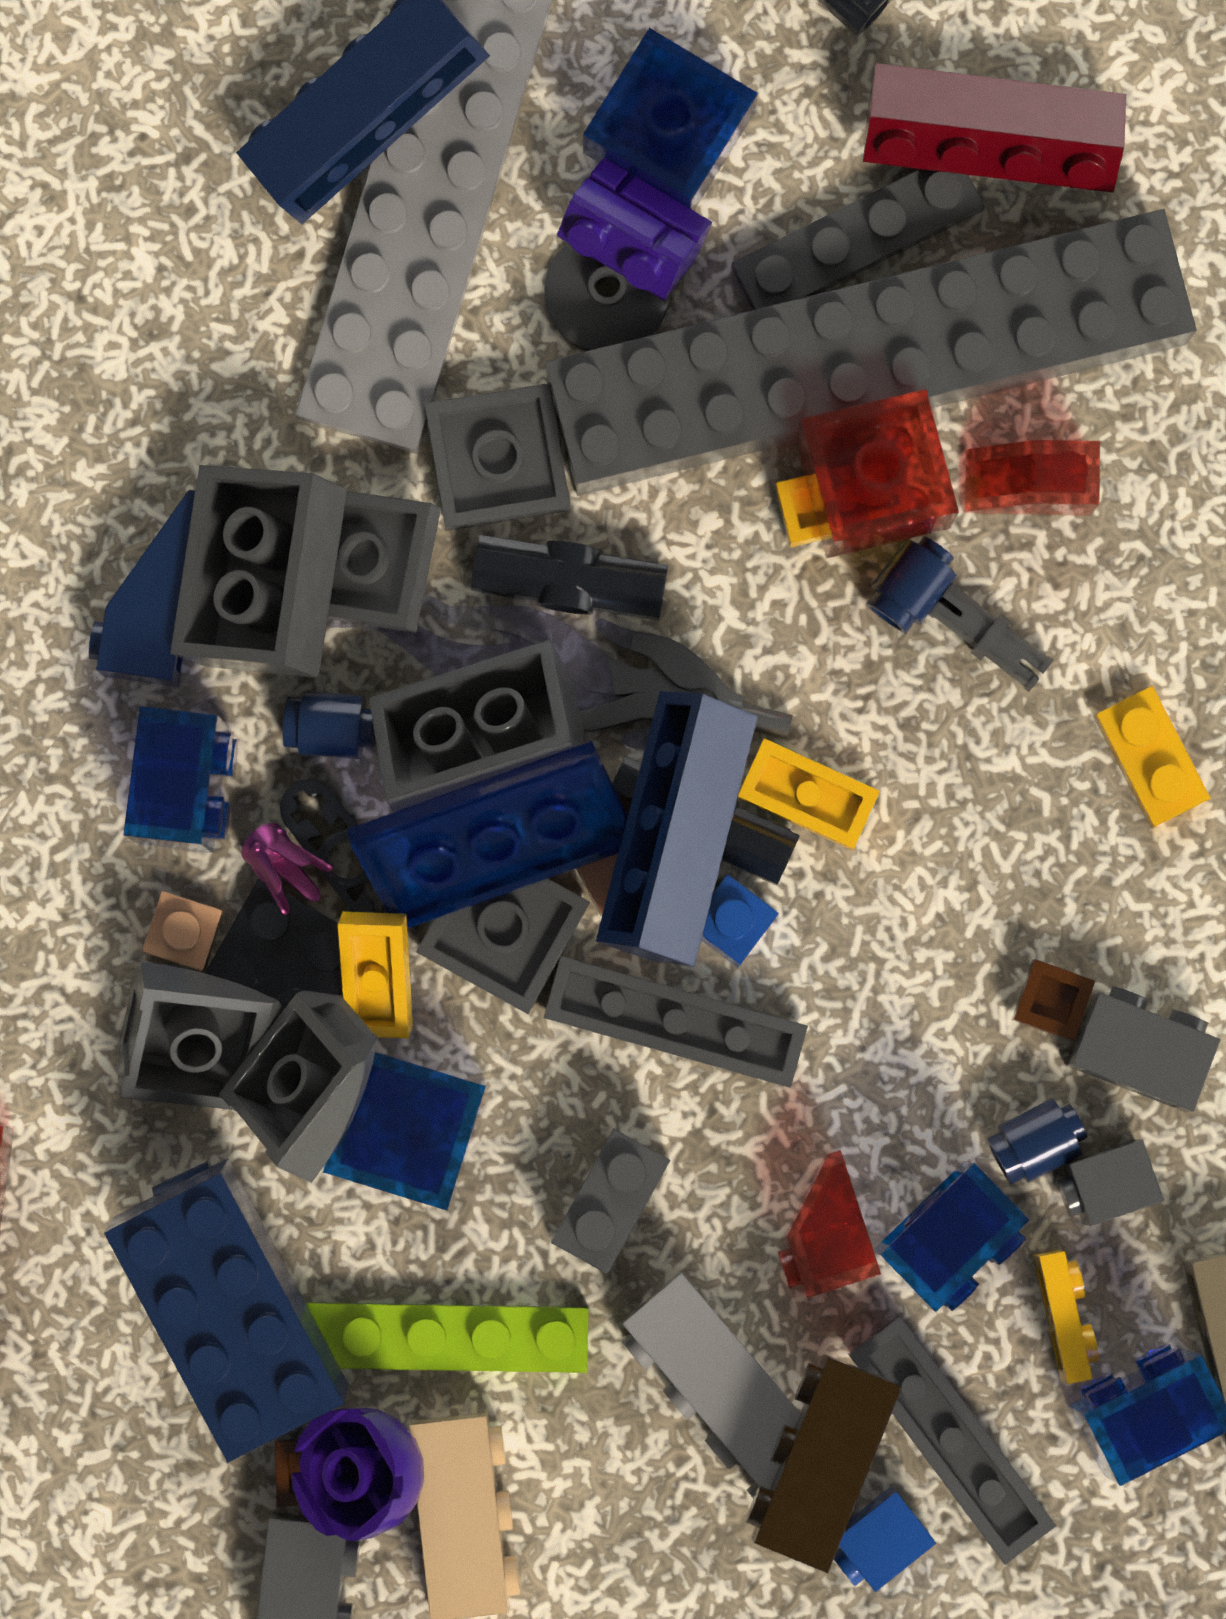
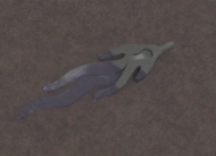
(604, 687)

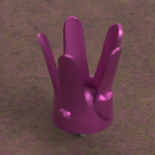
(273, 852)

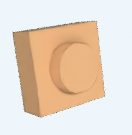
(183, 931)

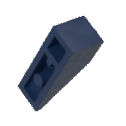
(142, 613)

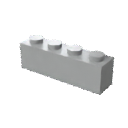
(711, 1377)

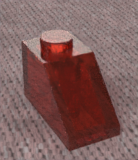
(1033, 478)
(828, 1234)

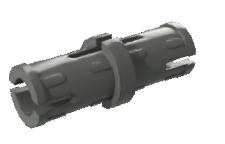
(991, 637)

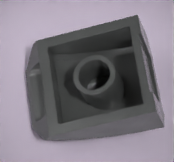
(188, 1034)
(304, 1081)

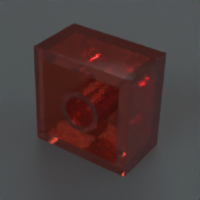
(876, 473)

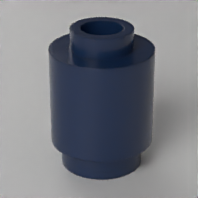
(911, 583)
(328, 725)
(1037, 1141)

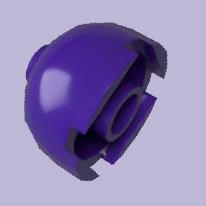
(357, 1473)

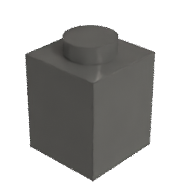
(1110, 1183)

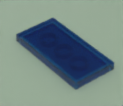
(492, 836)

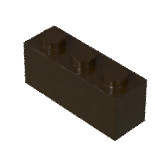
(822, 1462)

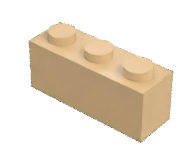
(464, 1517)

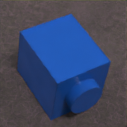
(736, 921)
(881, 1541)

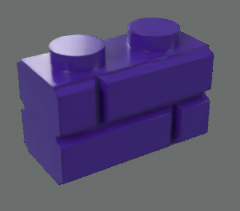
(633, 229)

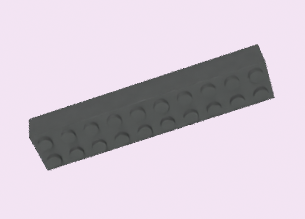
(939, 328)

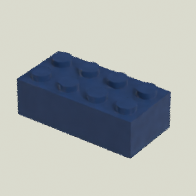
(227, 1310)

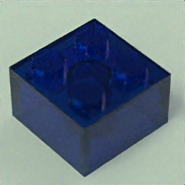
(670, 119)
(179, 780)
(410, 1132)
(952, 1237)
(1150, 1413)

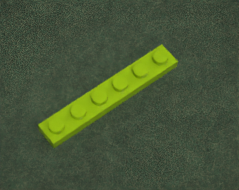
(455, 1336)

